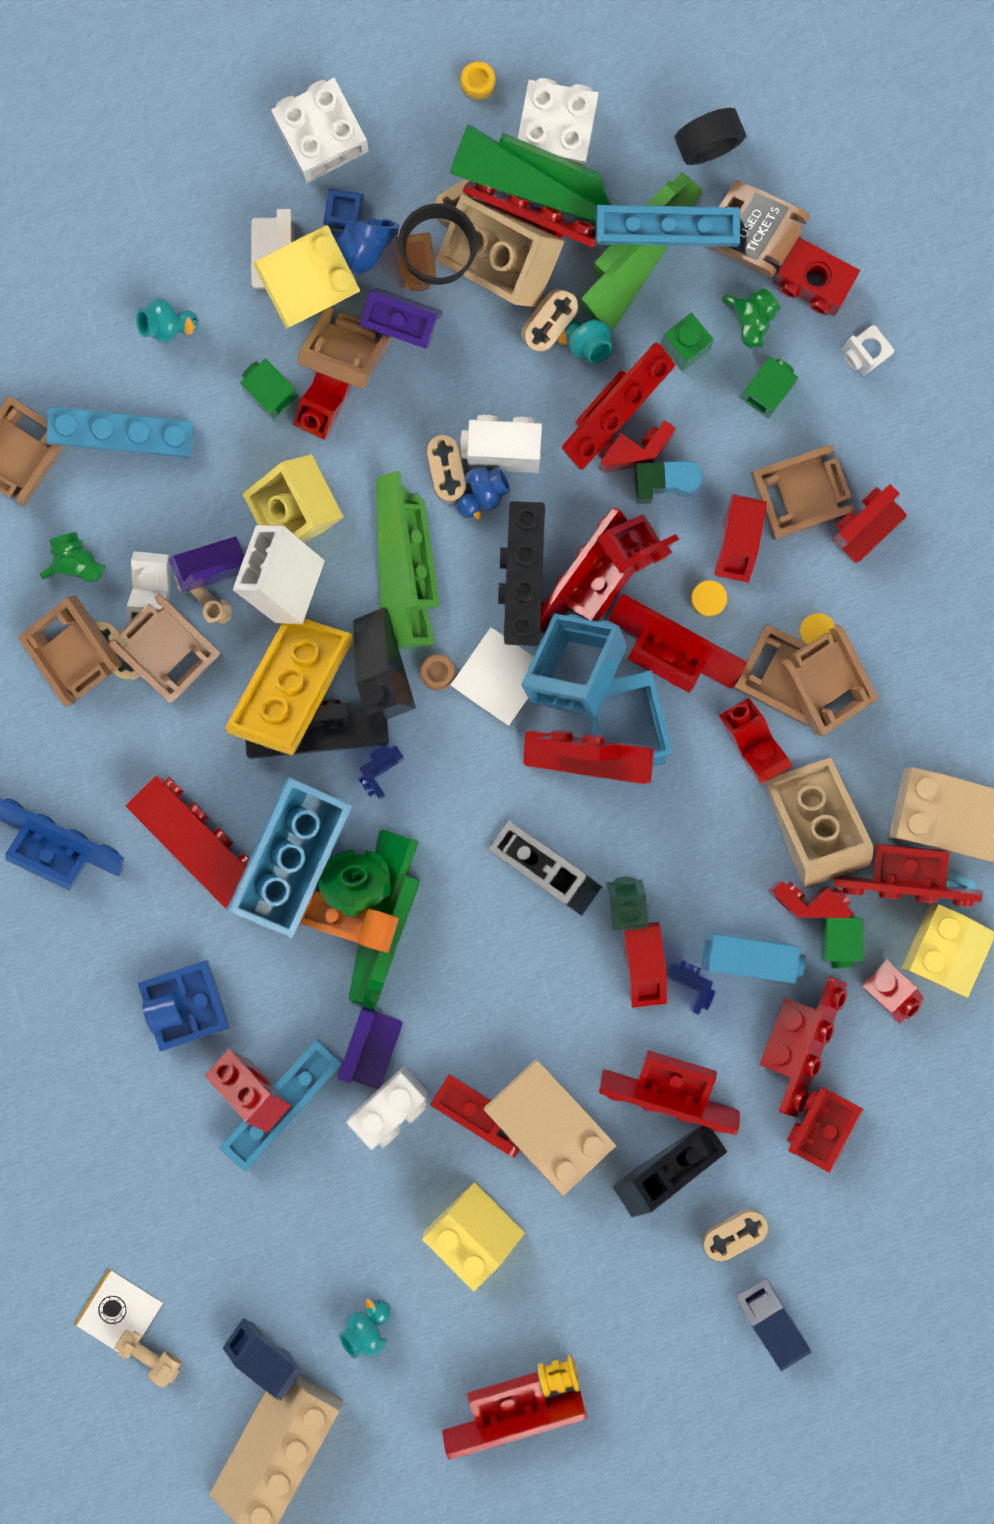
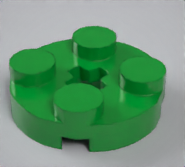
(358, 896)

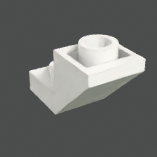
(149, 579)

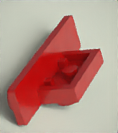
(545, 218)
(616, 405)
(590, 581)
(672, 649)
(588, 756)
(910, 872)
(799, 1041)
(672, 1089)
(511, 1413)

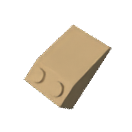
(511, 255)
(944, 814)
(819, 823)
(549, 1127)

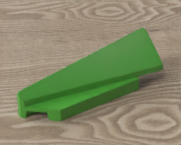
(626, 267)
(405, 562)

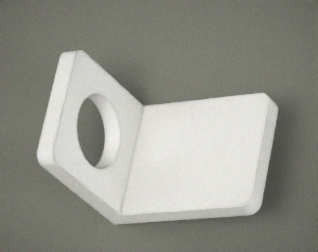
(859, 358)

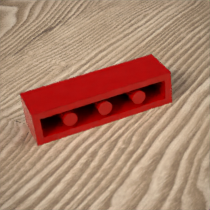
(189, 837)

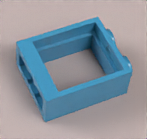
(634, 683)
(570, 696)
(752, 958)

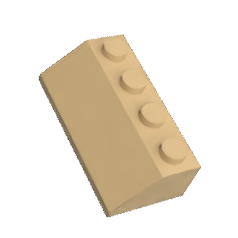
(275, 1453)

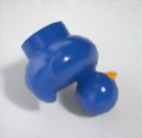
(487, 489)

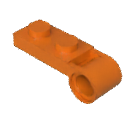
(368, 928)

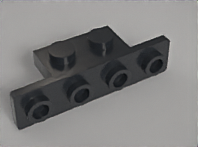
(524, 573)
(332, 729)

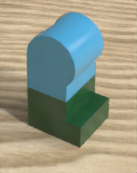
(666, 477)

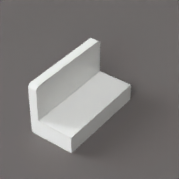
(269, 236)

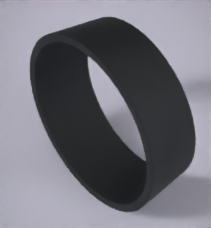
(440, 211)

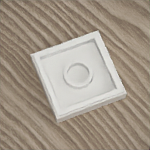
(495, 677)

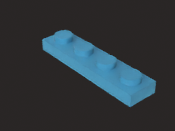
(667, 225)
(119, 432)
(297, 1087)

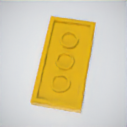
(289, 685)

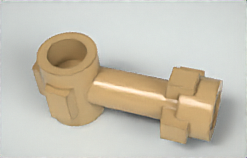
(213, 610)
(163, 1368)

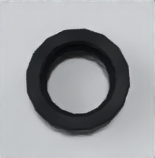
(710, 136)

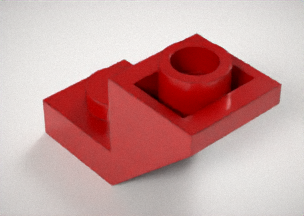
(321, 405)
(626, 454)
(740, 538)
(754, 741)
(823, 904)
(646, 966)

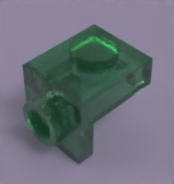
(627, 904)

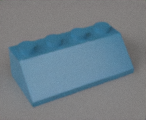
(289, 857)

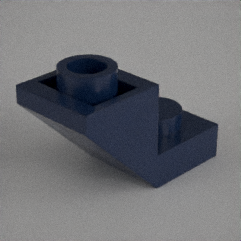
(773, 1324)
(260, 1360)

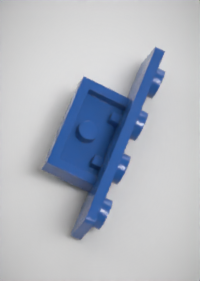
(52, 850)

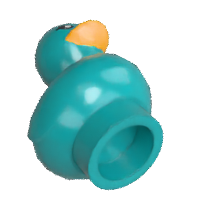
(163, 323)
(588, 340)
(361, 1330)

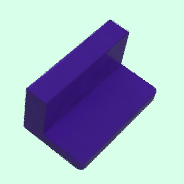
(399, 317)
(207, 564)
(370, 1048)

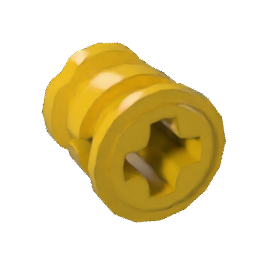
(558, 1376)

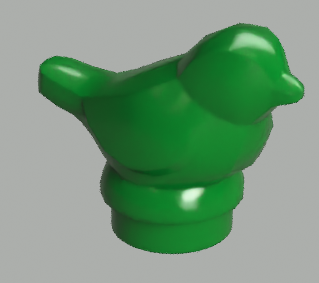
(754, 315)
(72, 559)

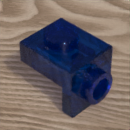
(382, 760)
(689, 975)

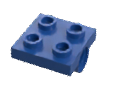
(183, 1005)

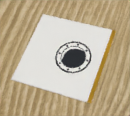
(117, 1307)

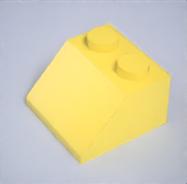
(306, 276)
(294, 498)
(949, 949)
(473, 1236)

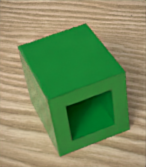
(687, 341)
(769, 386)
(268, 388)
(842, 941)

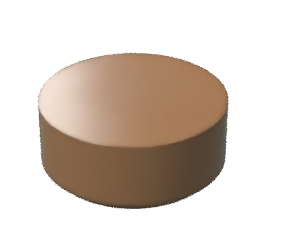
(437, 672)

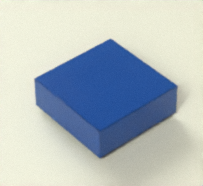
(342, 207)

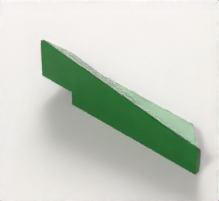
(529, 173)
(371, 964)

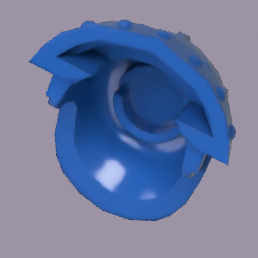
(365, 242)

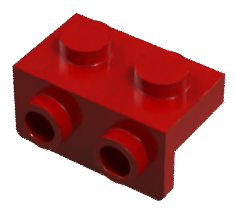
(866, 530)
(635, 545)
(824, 1129)

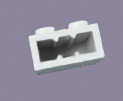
(559, 118)
(319, 129)
(497, 443)
(278, 574)
(383, 1111)

